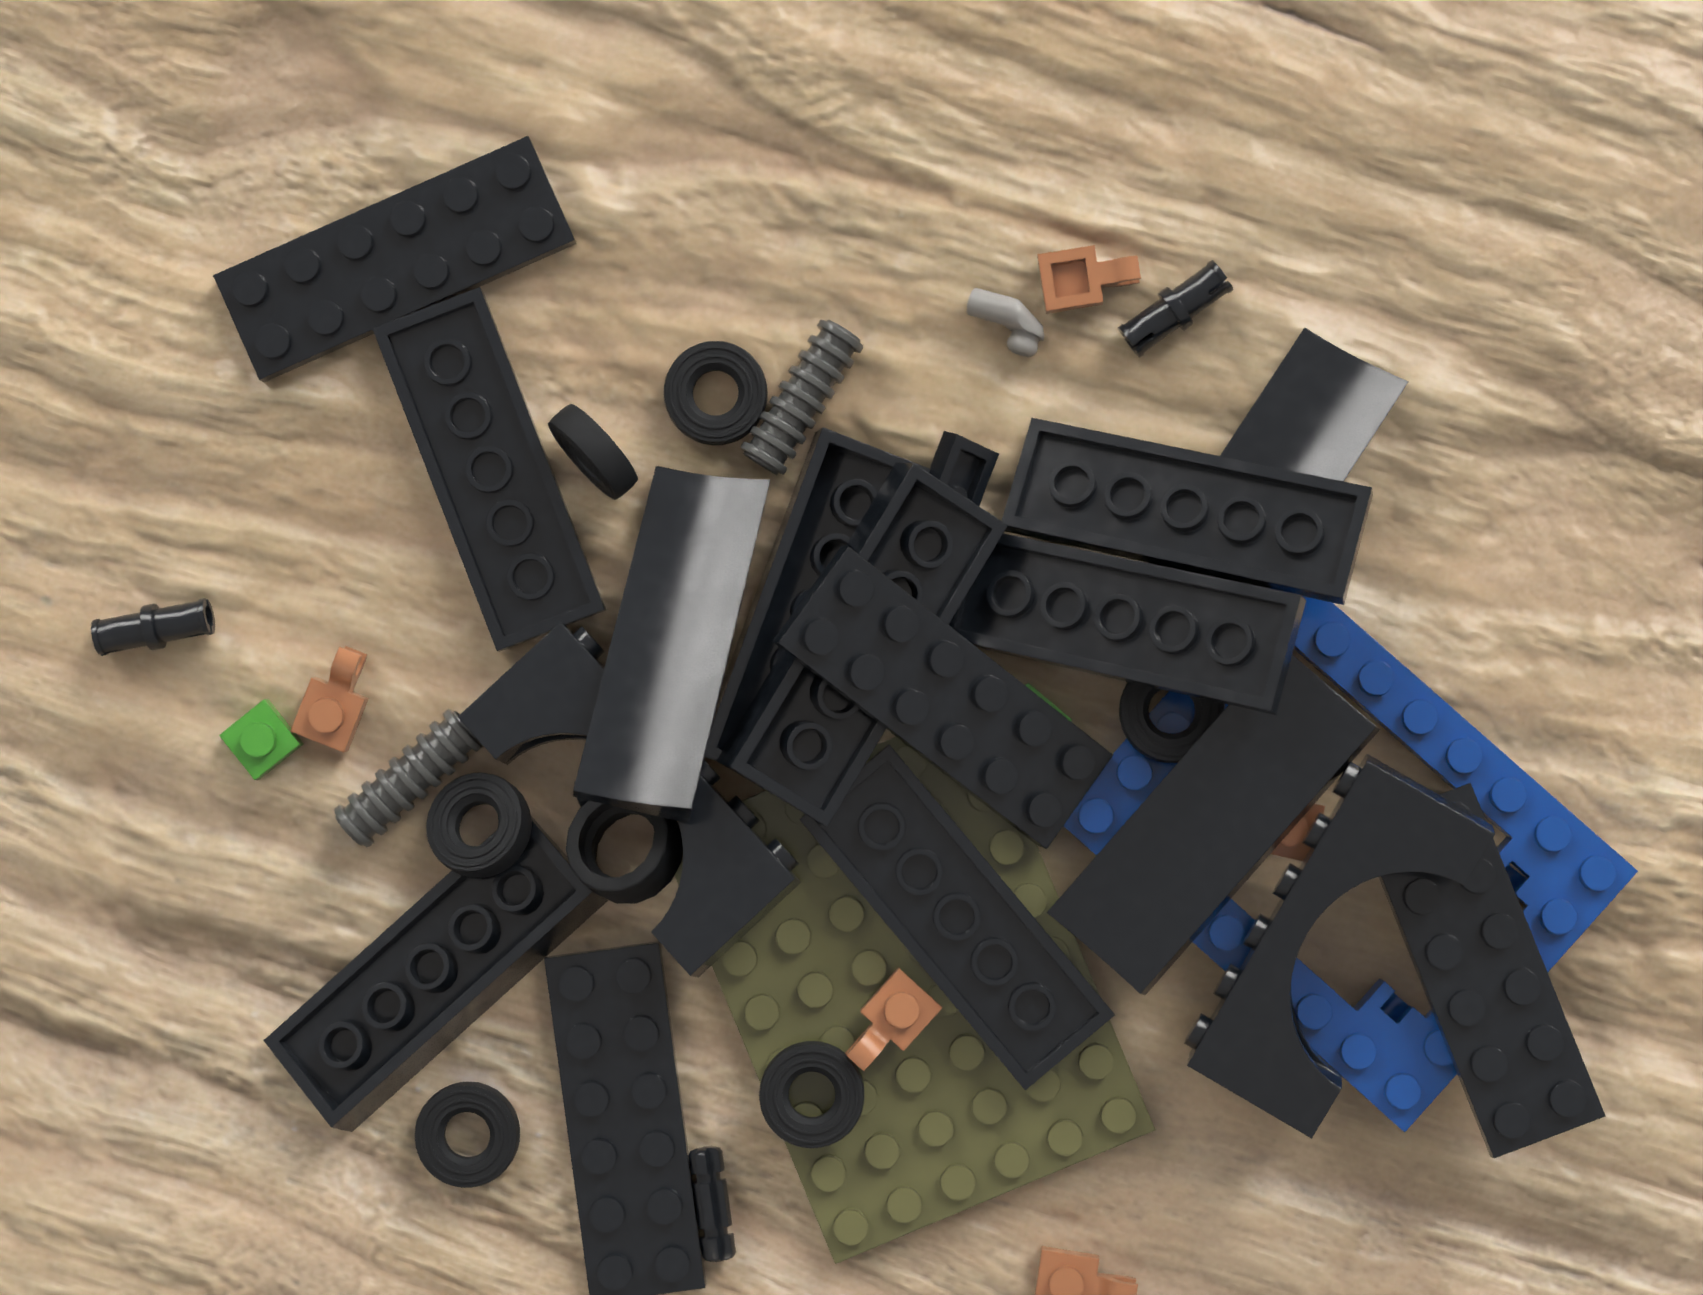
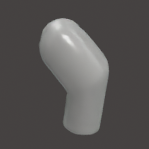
(1013, 315)

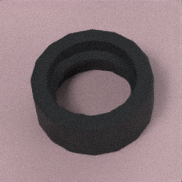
(647, 878)

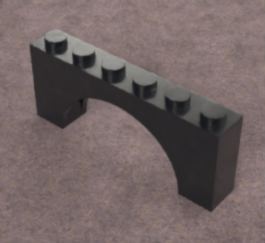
(1375, 830)
(727, 868)

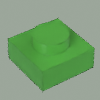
(261, 739)

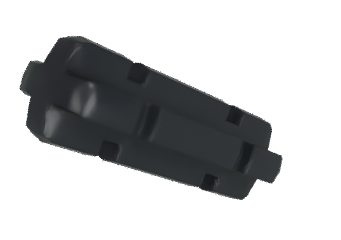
(712, 1203)

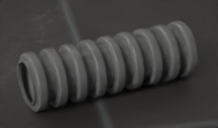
(802, 396)
(406, 779)

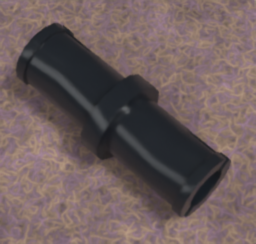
(1175, 308)
(153, 627)

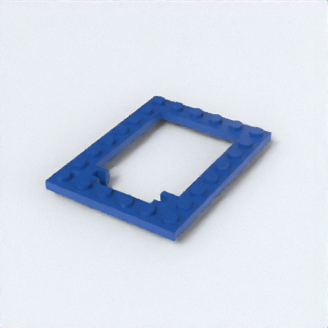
(1569, 871)

